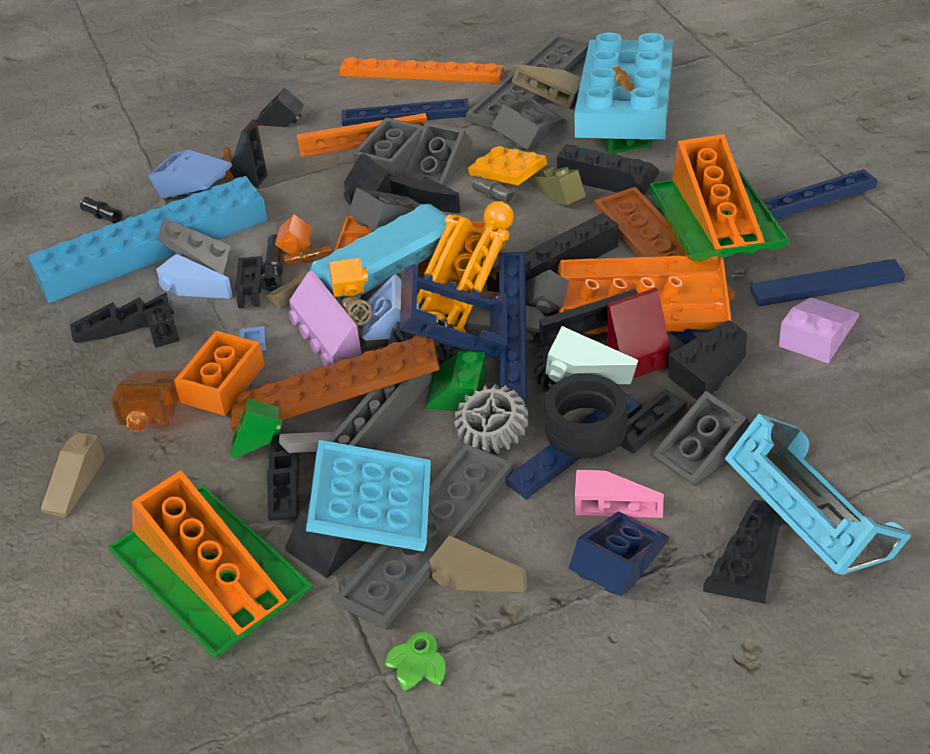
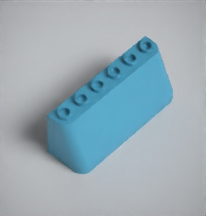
(389, 248)

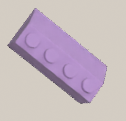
(323, 321)

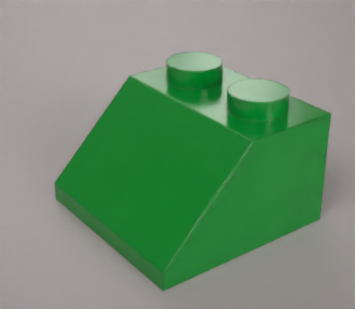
(456, 379)

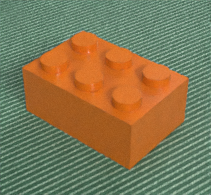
(219, 372)

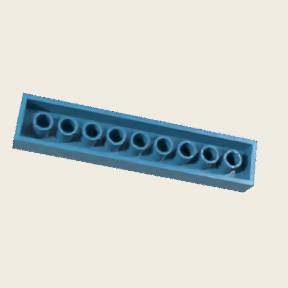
(134, 242)

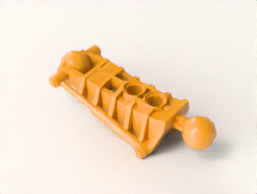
(466, 258)

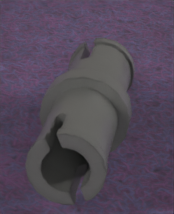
(493, 190)

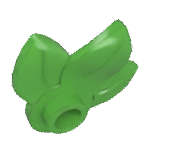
(416, 664)

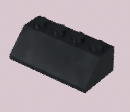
(607, 170)

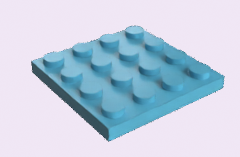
(370, 496)

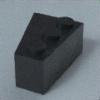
(708, 359)

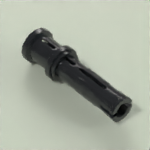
(271, 268)

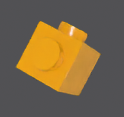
(348, 277)

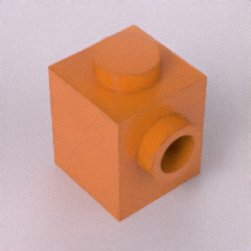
(293, 235)

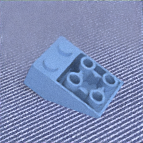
(187, 173)

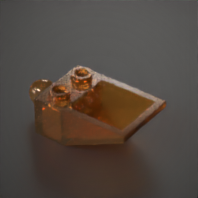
(146, 399)

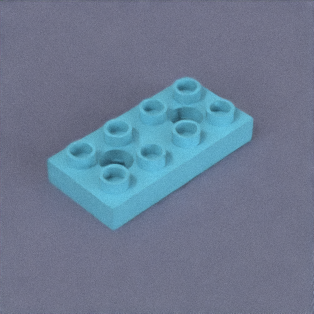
(606, 107)

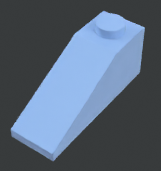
(192, 279)

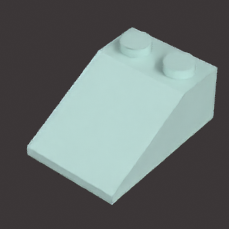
(581, 355)

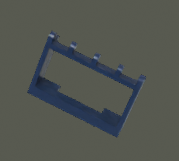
(424, 323)

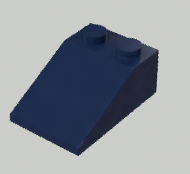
(616, 552)

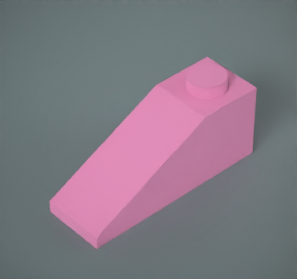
(606, 493)

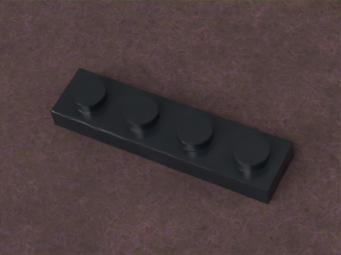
(579, 319)

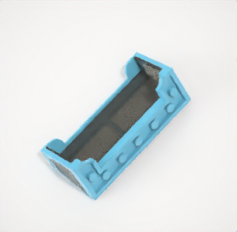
(774, 465)

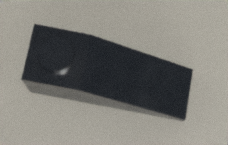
(249, 156)

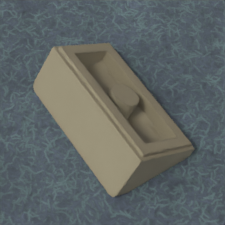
(282, 295)

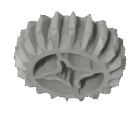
(484, 412)

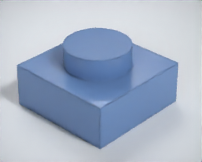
(256, 334)

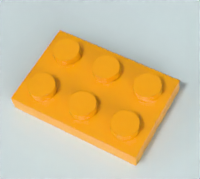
(507, 165)

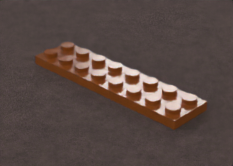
(642, 226)
(344, 379)

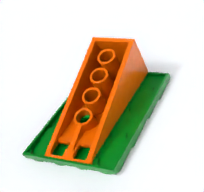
(714, 204)
(205, 564)

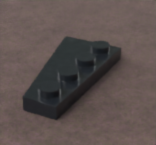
(749, 556)

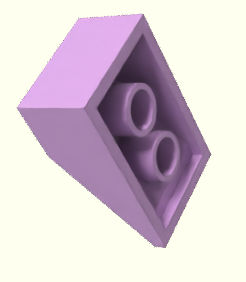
(816, 328)

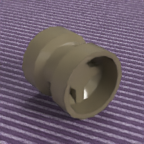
(353, 305)

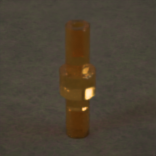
(623, 79)
(226, 153)
(307, 255)

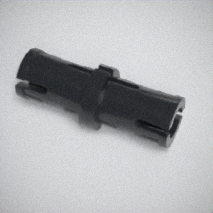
(100, 210)

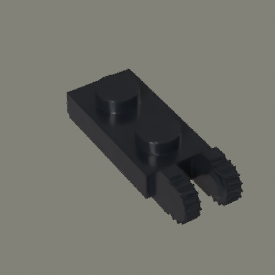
(248, 280)

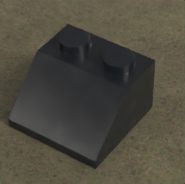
(366, 175)
(317, 550)

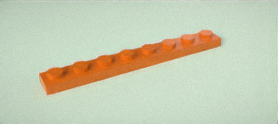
(421, 70)

